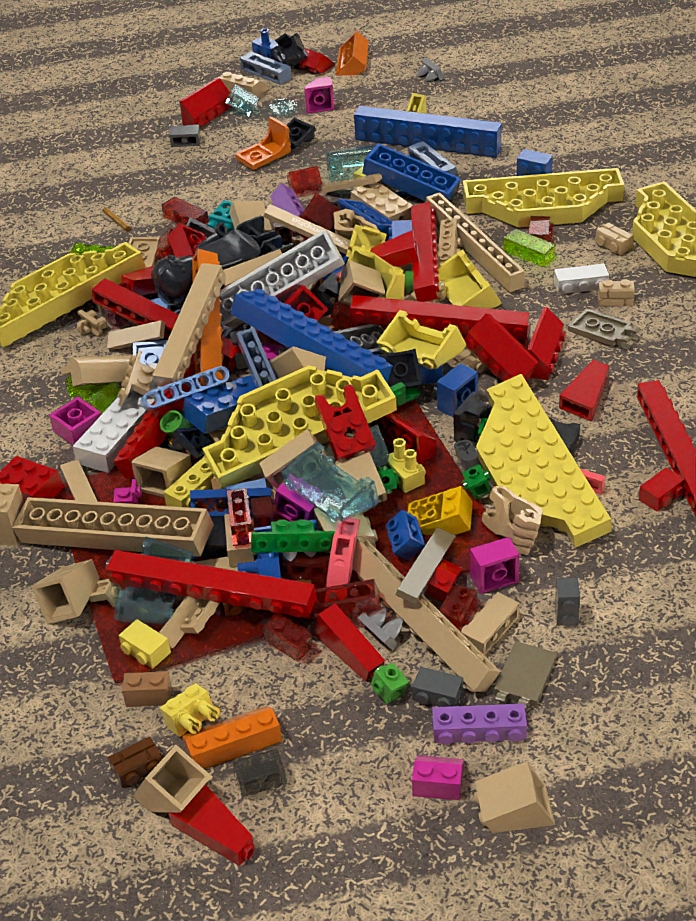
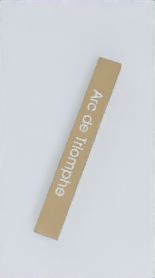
(302, 226)

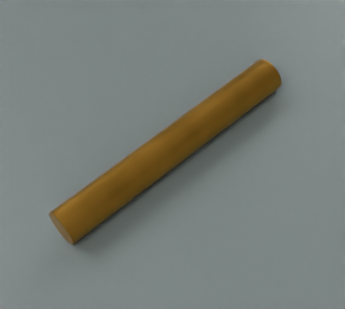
(115, 218)

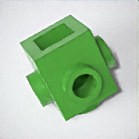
(389, 682)

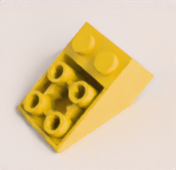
(445, 510)

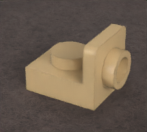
(105, 591)

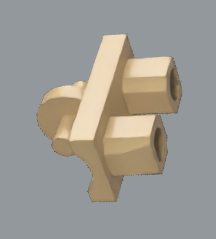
(91, 323)

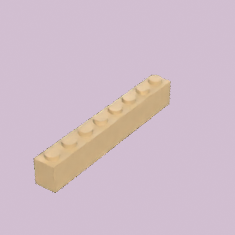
(189, 325)

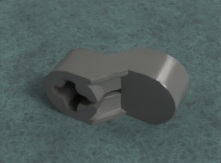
(466, 453)

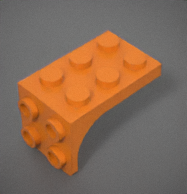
(269, 149)

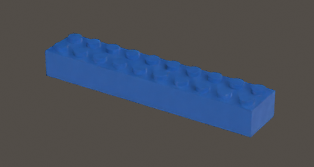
(437, 131)
(298, 331)

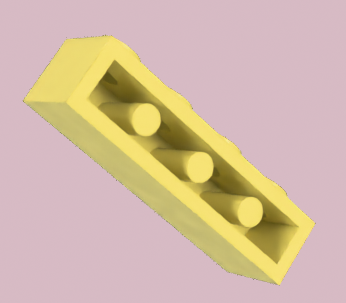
(196, 478)

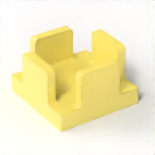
(365, 236)

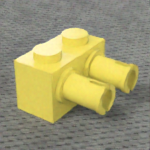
(404, 463)
(189, 710)

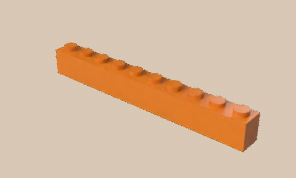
(209, 347)

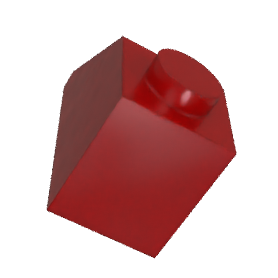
(442, 580)

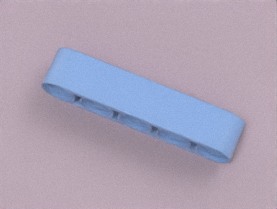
(177, 392)

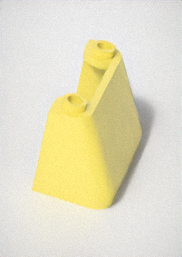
(392, 277)
(465, 284)
(431, 346)

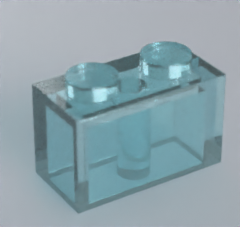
(242, 100)

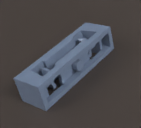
(265, 67)
(428, 155)

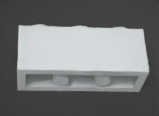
(579, 278)

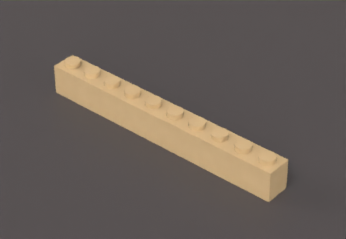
(479, 245)
(425, 620)

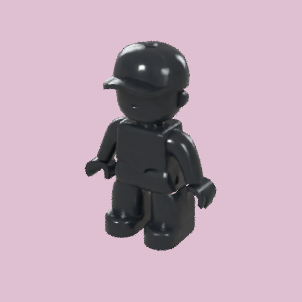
(174, 276)

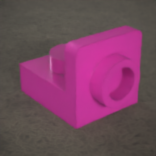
(128, 495)

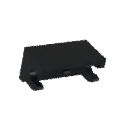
(216, 539)

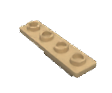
(448, 241)
(137, 378)
(188, 618)

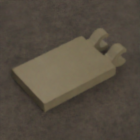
(604, 329)
(524, 675)

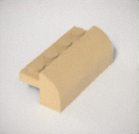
(96, 369)

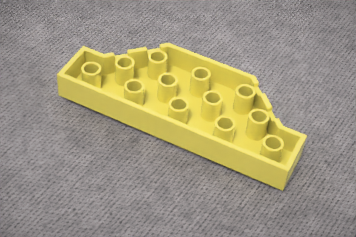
(561, 196)
(666, 228)
(60, 288)
(282, 411)
(533, 462)

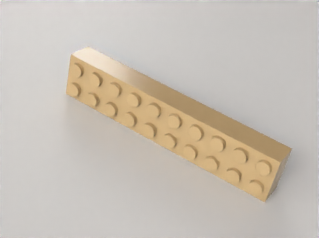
(111, 525)

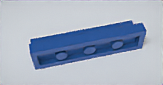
(221, 495)

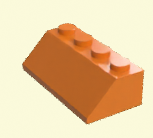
(352, 56)
(233, 737)

